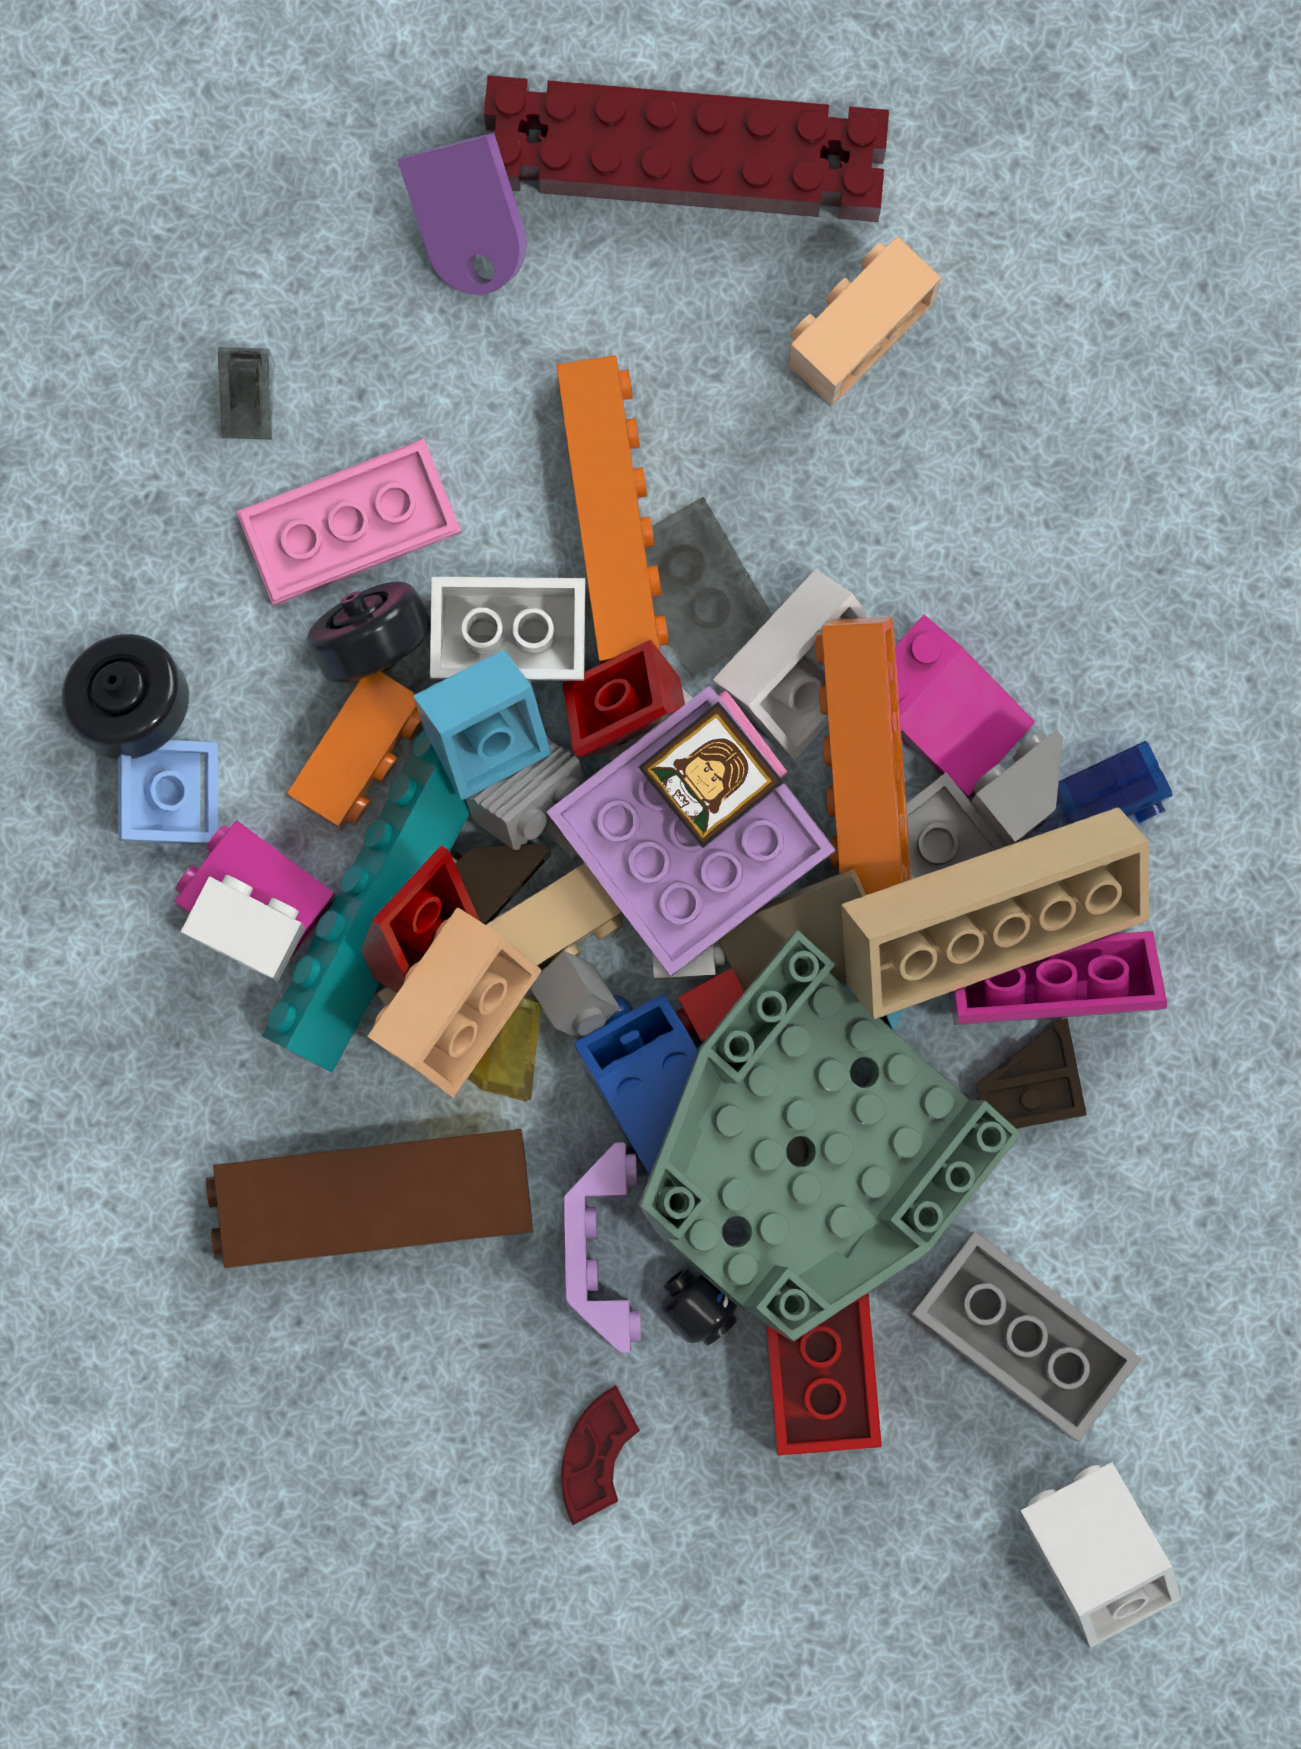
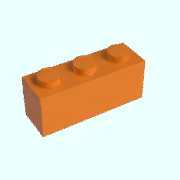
(357, 750)

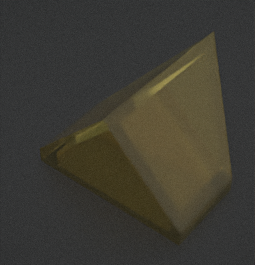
(510, 1059)

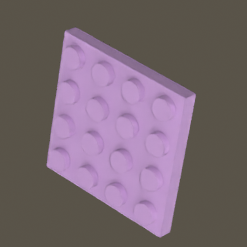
(659, 873)

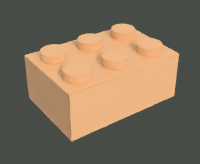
(862, 319)
(454, 1002)

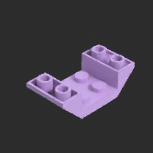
(605, 1179)

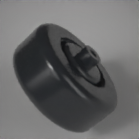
(368, 631)
(125, 696)

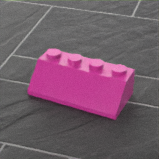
(1092, 979)

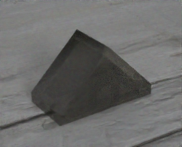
(246, 392)

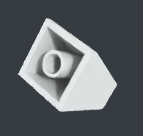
(1101, 1553)

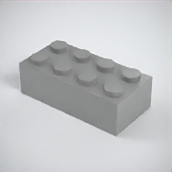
(1025, 1336)

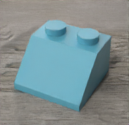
(483, 724)

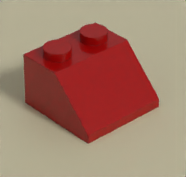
(621, 699)

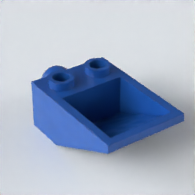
(640, 1071)

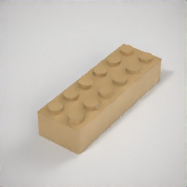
(995, 912)

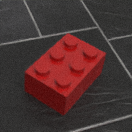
(825, 1385)

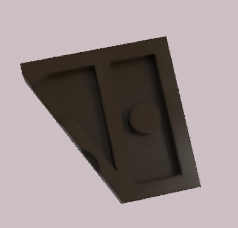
(1037, 1082)

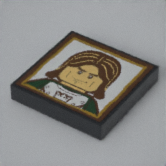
(711, 774)

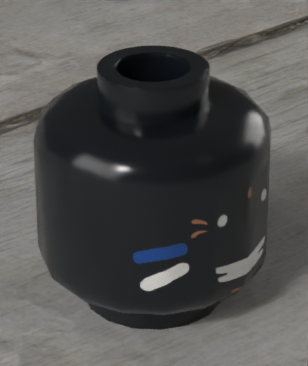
(697, 1308)

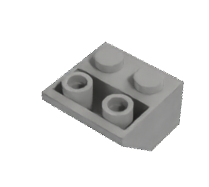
(1025, 794)

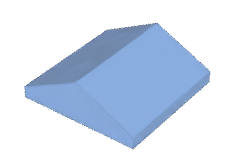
(163, 794)

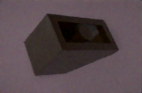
(497, 874)

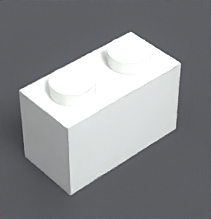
(243, 927)

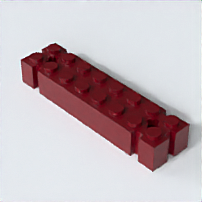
(689, 148)

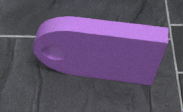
(466, 211)

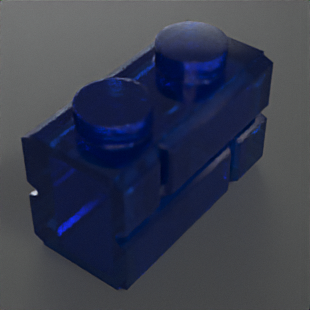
(1123, 781)

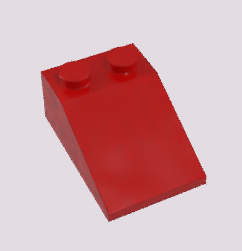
(411, 918)

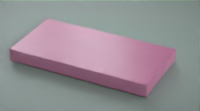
(348, 522)

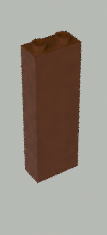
(370, 1199)

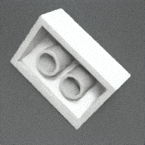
(531, 618)
(777, 670)

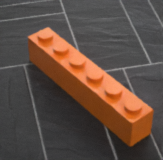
(609, 507)
(864, 750)

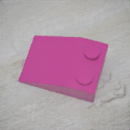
(953, 706)

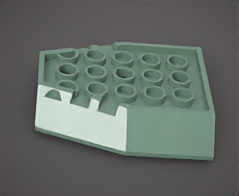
(881, 1165)

